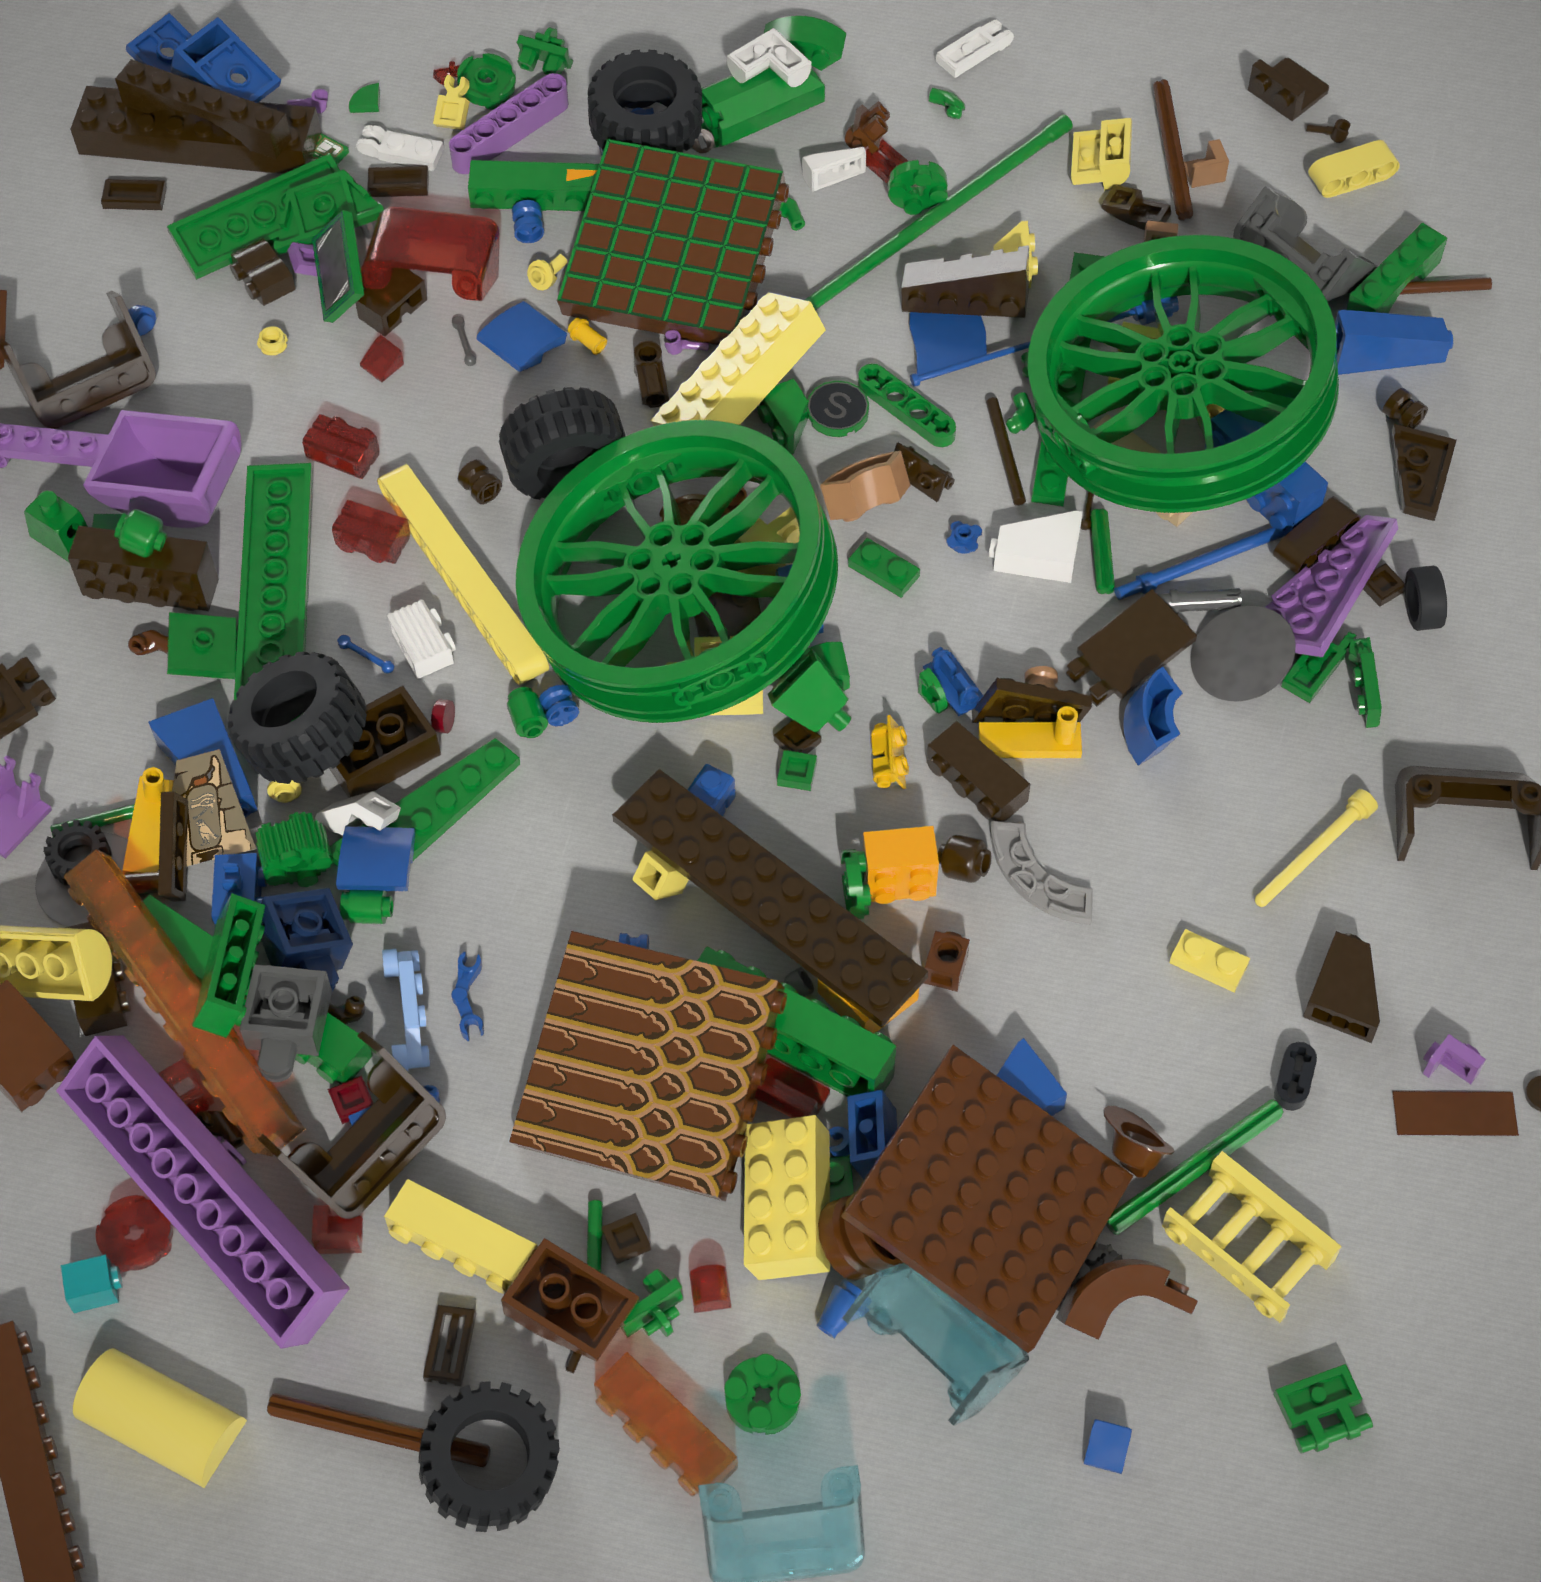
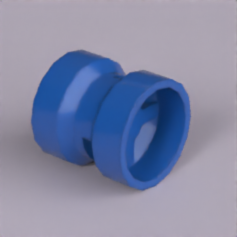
(527, 220)

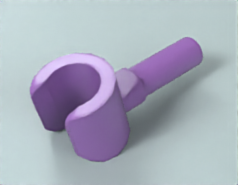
(318, 99)
(679, 344)

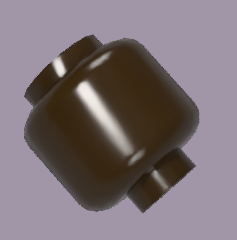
(964, 858)

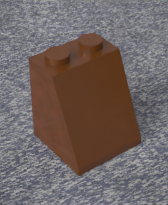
(30, 1051)

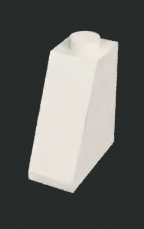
(1038, 547)

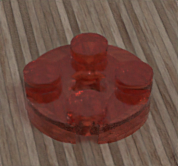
(130, 1253)

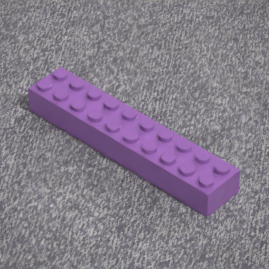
(202, 1191)

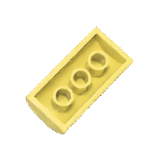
(55, 962)
(156, 1416)

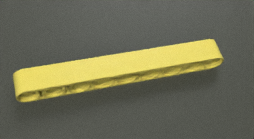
(463, 575)

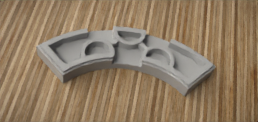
(1032, 881)

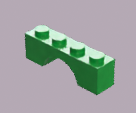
(1413, 257)

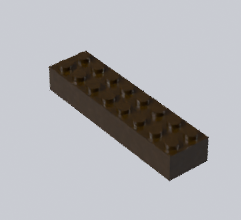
(173, 136)

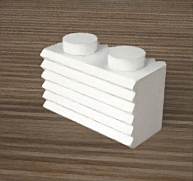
(421, 639)

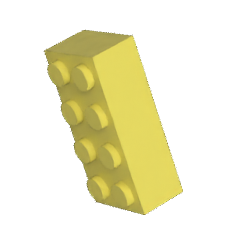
(784, 1197)

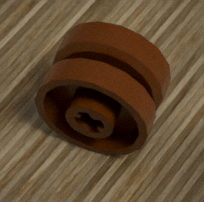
(848, 1248)

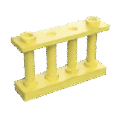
(1255, 1201)

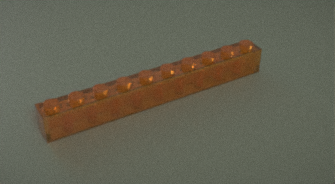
(174, 992)

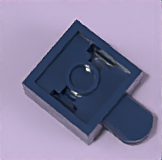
(306, 932)

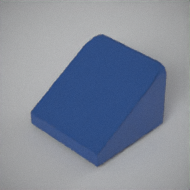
(1108, 1446)

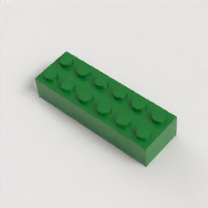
(822, 1042)

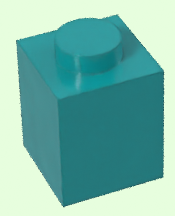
(91, 1283)

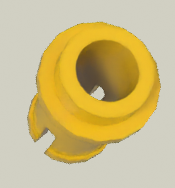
(581, 331)

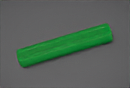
(1102, 551)

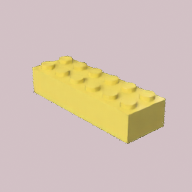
(746, 363)

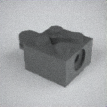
(284, 1017)

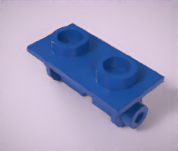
(958, 686)

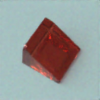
(382, 359)

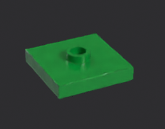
(201, 645)

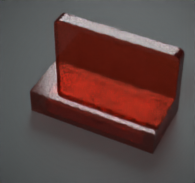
(791, 1091)

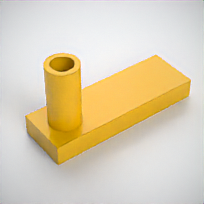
(1035, 739)
(144, 833)

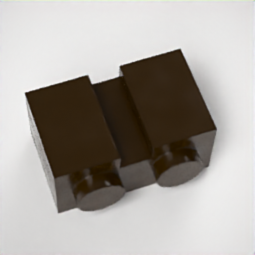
(386, 306)

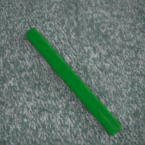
(1193, 1166)

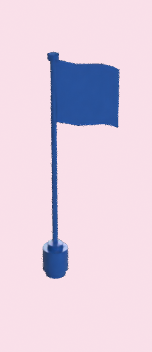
(959, 341)

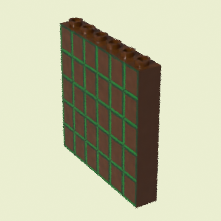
(672, 242)

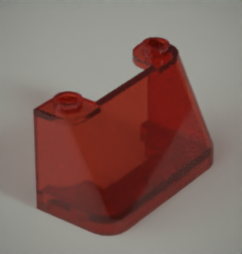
(434, 243)

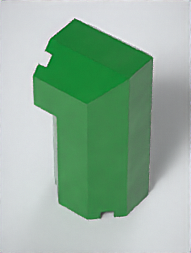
(740, 109)

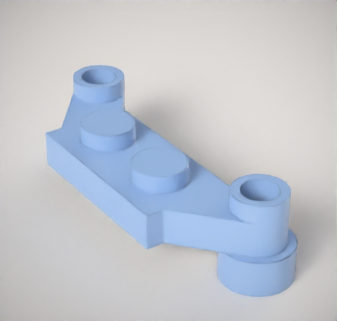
(403, 965)

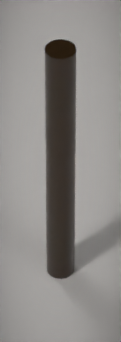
(1006, 451)

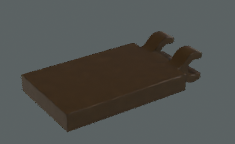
(1131, 648)
(17, 702)

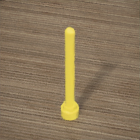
(1360, 806)

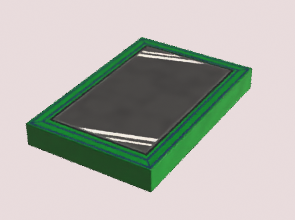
(338, 266)

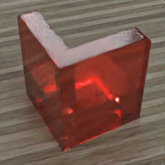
(334, 1233)

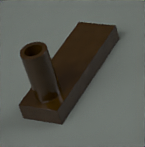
(171, 877)

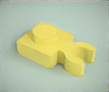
(453, 108)

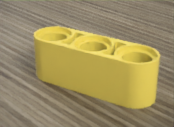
(1353, 168)

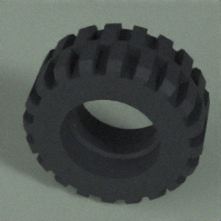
(645, 78)
(556, 435)
(315, 740)

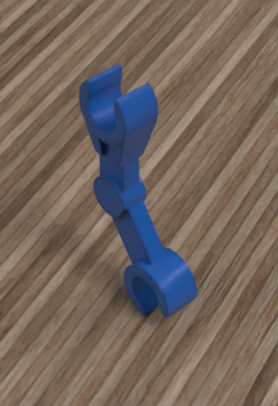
(459, 995)

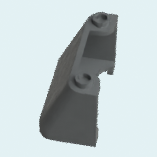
(1276, 224)

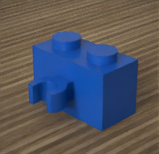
(236, 875)
(871, 1126)

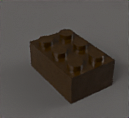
(391, 745)

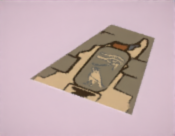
(214, 810)

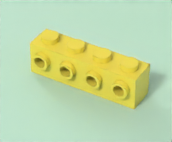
(458, 1236)

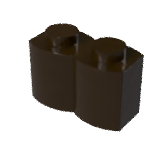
(262, 272)

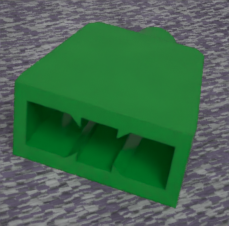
(50, 520)
(811, 695)

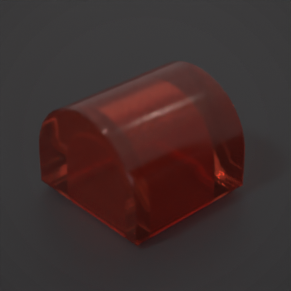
(709, 1288)

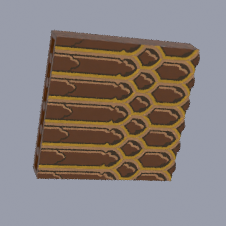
(649, 1065)

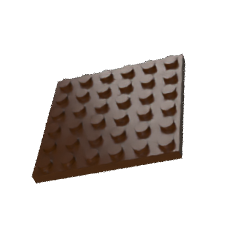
(988, 1198)

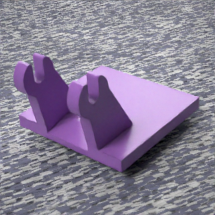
(19, 807)

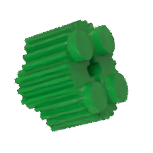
(294, 850)

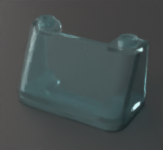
(785, 1540)

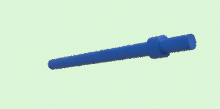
(1149, 581)

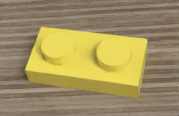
(1209, 960)

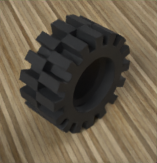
(68, 839)

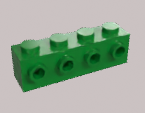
(229, 966)

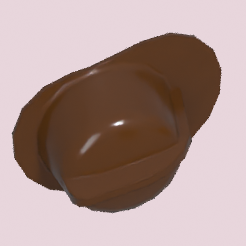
(1135, 1141)

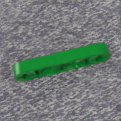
(902, 408)

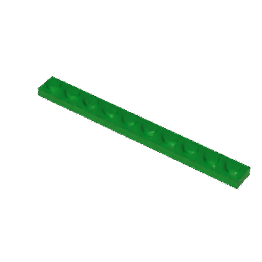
(1050, 480)

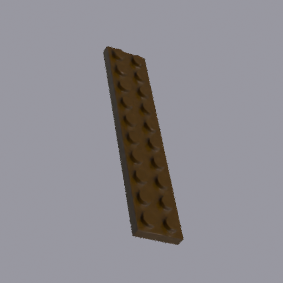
(771, 897)

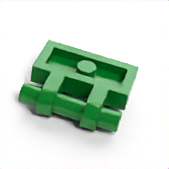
(1318, 1397)

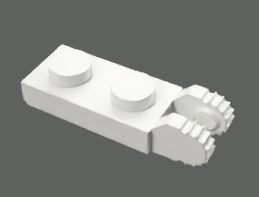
(973, 48)
(400, 147)

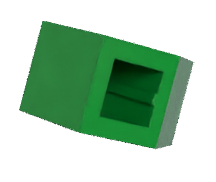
(786, 413)

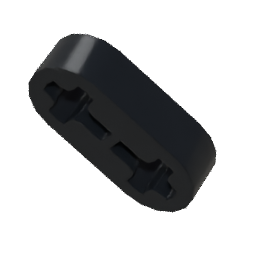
(1302, 1077)

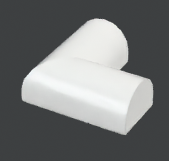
(772, 52)

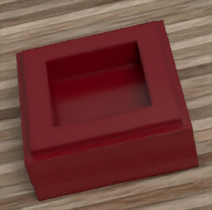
(350, 1098)

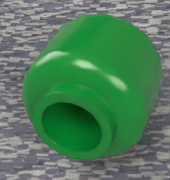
(140, 533)

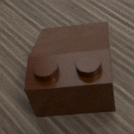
(568, 1301)

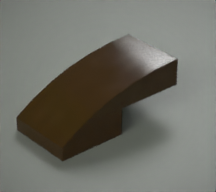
(1130, 207)

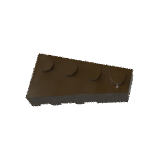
(969, 285)

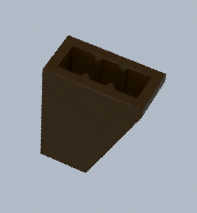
(1346, 989)

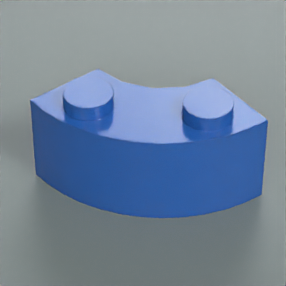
(1150, 717)

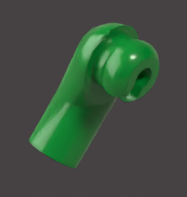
(948, 99)
(792, 212)
(1023, 416)

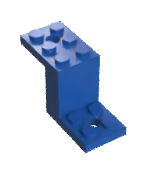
(205, 57)

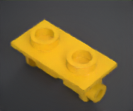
(890, 741)

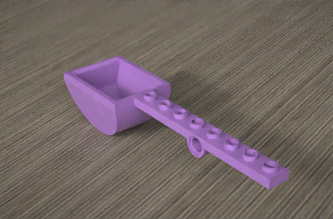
(145, 463)

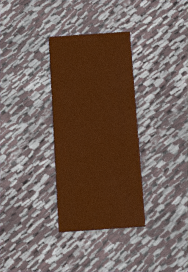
(1455, 1113)

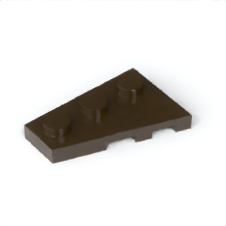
(1421, 469)
(1021, 700)

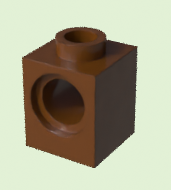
(947, 973)

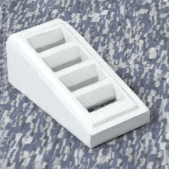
(832, 167)

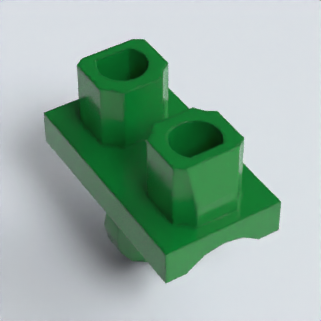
(545, 48)
(657, 1308)

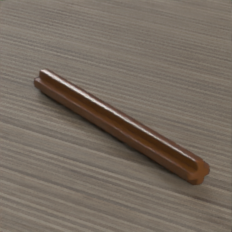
(1173, 150)
(369, 1427)

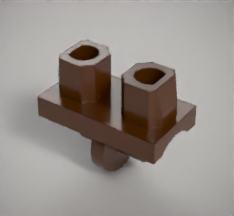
(868, 127)

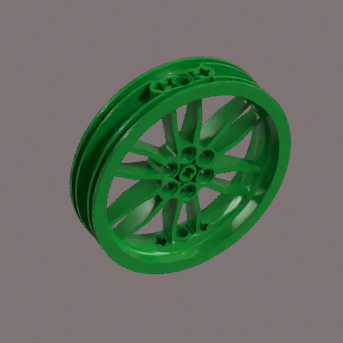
(1184, 372)
(677, 570)

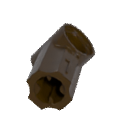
(650, 374)

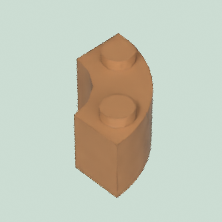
(865, 485)

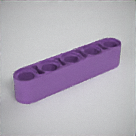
(509, 122)

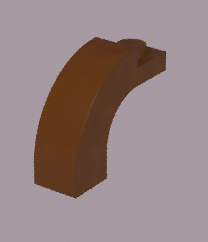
(1110, 1284)

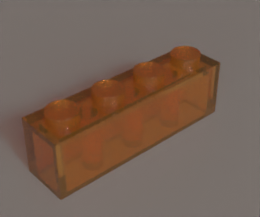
(664, 1426)

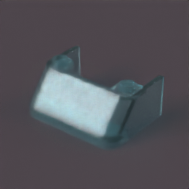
(945, 1332)

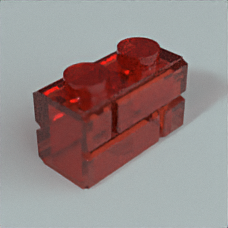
(341, 445)
(370, 532)

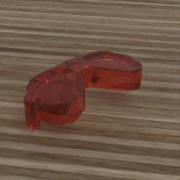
(440, 74)

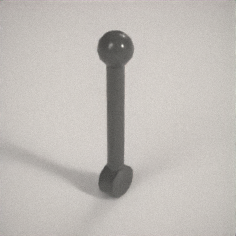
(458, 323)

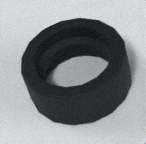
(1425, 598)

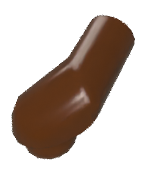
(148, 642)

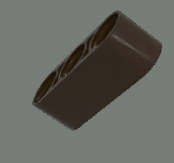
(1315, 534)

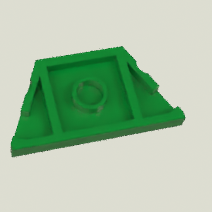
(318, 202)

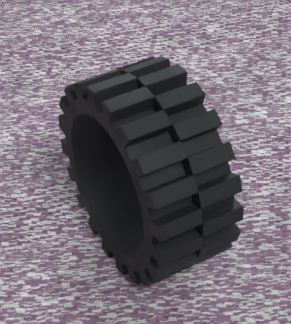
(488, 1506)

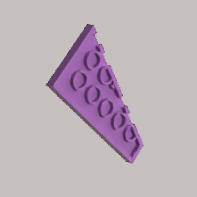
(1323, 595)

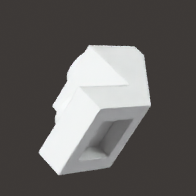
(367, 807)

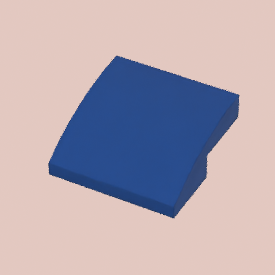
(521, 336)
(375, 858)

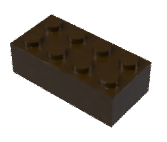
(174, 577)

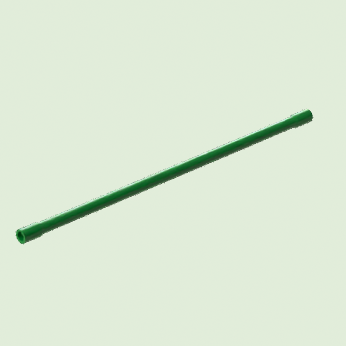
(1048, 135)

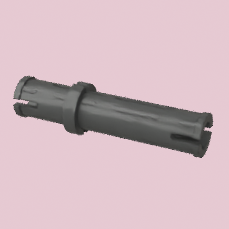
(1202, 600)

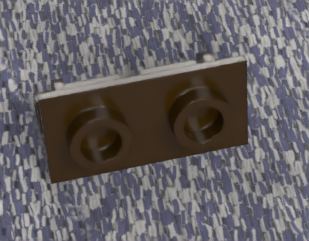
(924, 476)

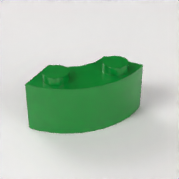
(813, 37)

